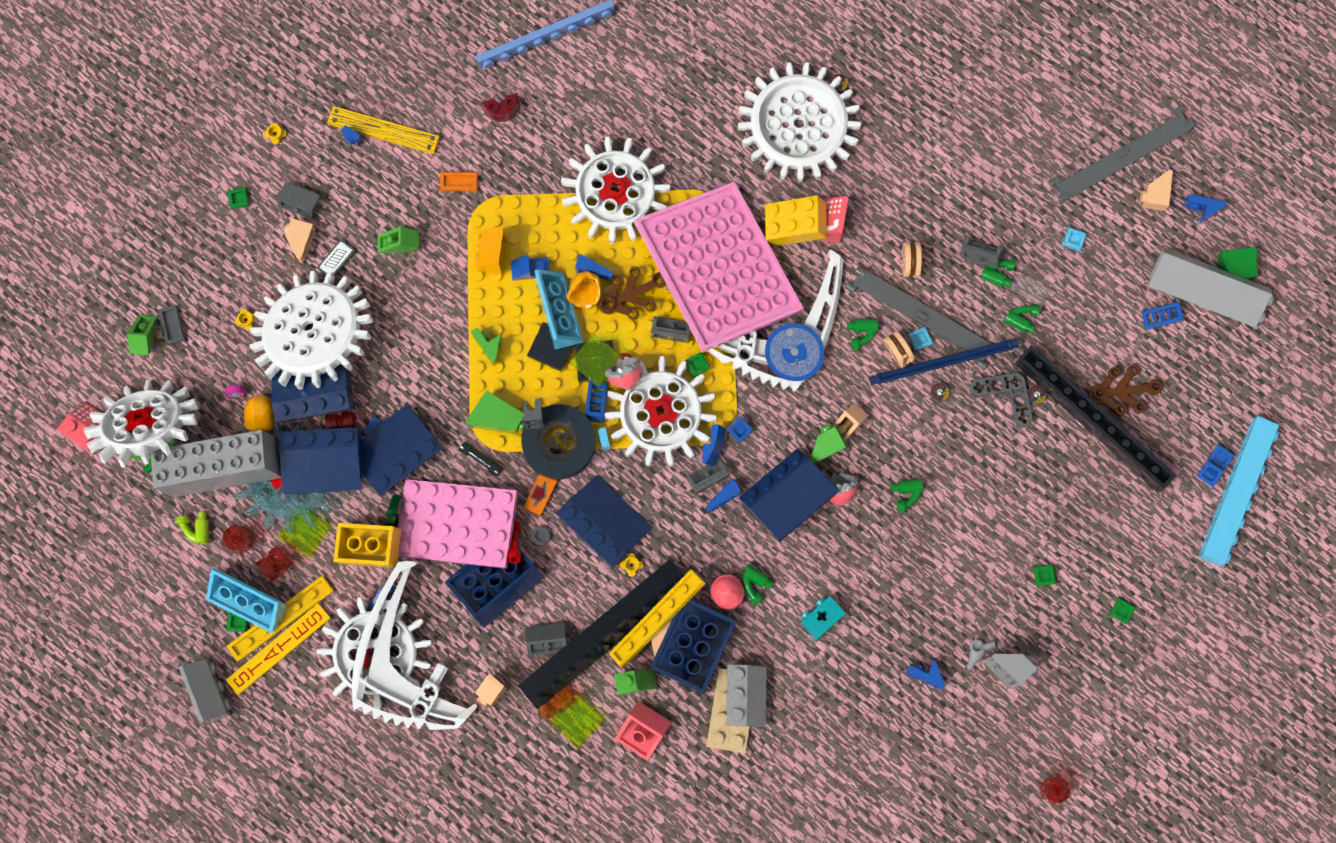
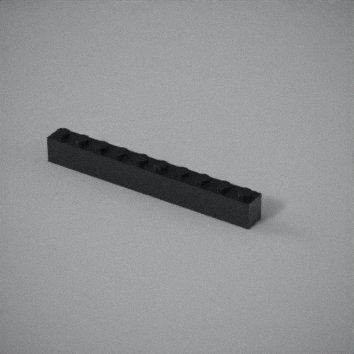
(1095, 419)
(599, 636)

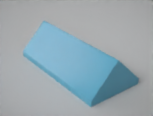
(557, 309)
(244, 601)

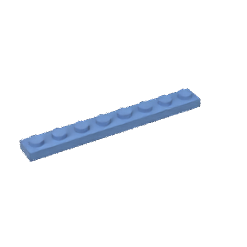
(538, 37)

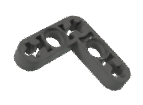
(1013, 391)

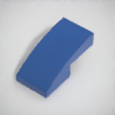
(712, 450)
(1215, 465)

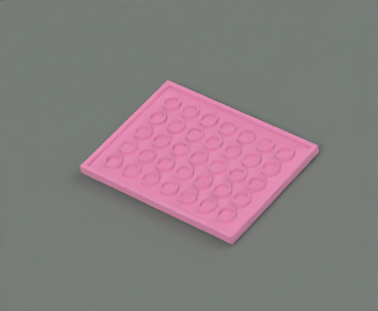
(718, 266)

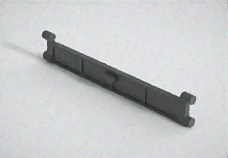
(1123, 157)
(918, 312)

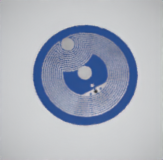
(794, 352)

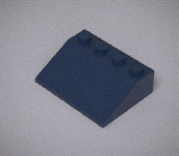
(297, 404)
(396, 450)
(320, 460)
(788, 495)
(603, 521)
(492, 589)
(693, 646)

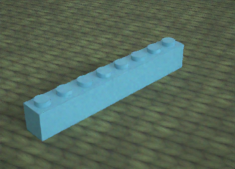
(1238, 491)

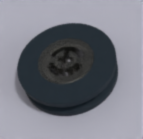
(560, 465)

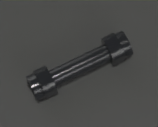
(493, 468)

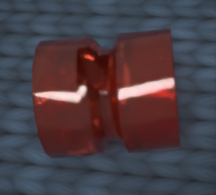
(345, 420)
(237, 539)
(274, 563)
(1055, 790)

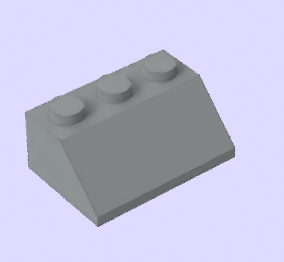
(1011, 668)
(205, 691)
(746, 696)

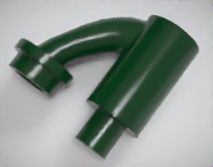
(394, 510)

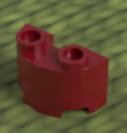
(502, 111)

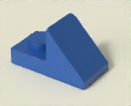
(1207, 205)
(524, 268)
(932, 677)

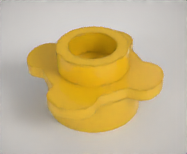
(269, 133)
(246, 324)
(626, 565)

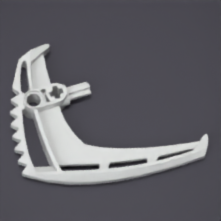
(756, 347)
(387, 681)

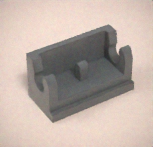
(298, 200)
(981, 253)
(670, 330)
(535, 417)
(707, 477)
(545, 639)

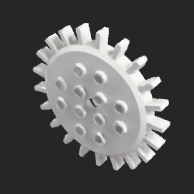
(796, 90)
(320, 354)

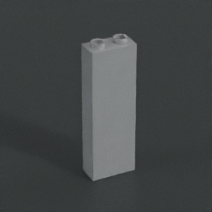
(1210, 287)

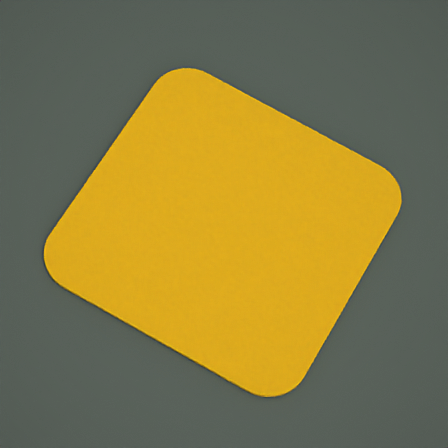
(543, 228)

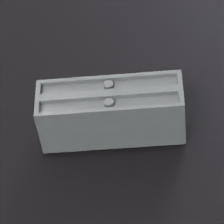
(216, 464)

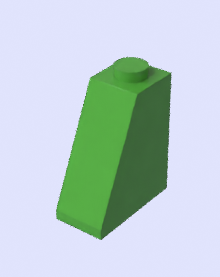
(495, 415)
(635, 682)

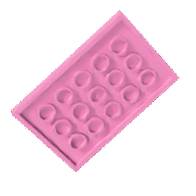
(457, 523)

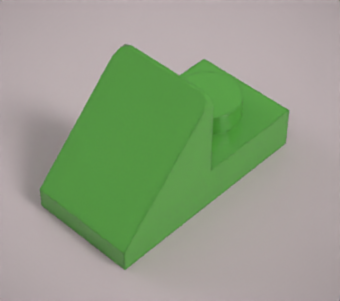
(490, 348)

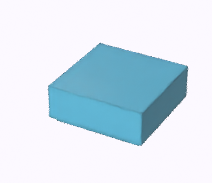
(1074, 239)
(920, 339)
(604, 439)

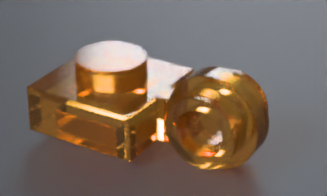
(560, 701)

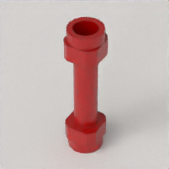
(514, 553)

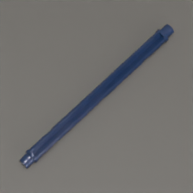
(944, 361)

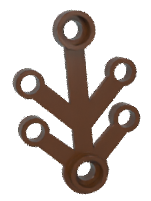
(629, 294)
(1122, 391)

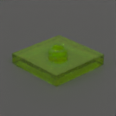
(595, 359)
(305, 538)
(577, 721)

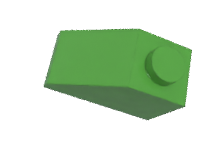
(398, 241)
(142, 335)
(827, 443)

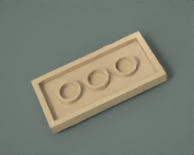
(719, 735)

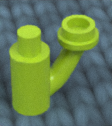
(201, 533)

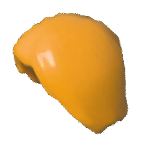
(584, 290)
(259, 413)

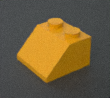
(492, 250)

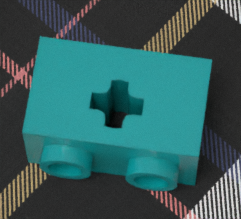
(818, 628)

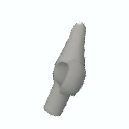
(977, 651)

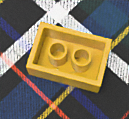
(796, 221)
(367, 545)

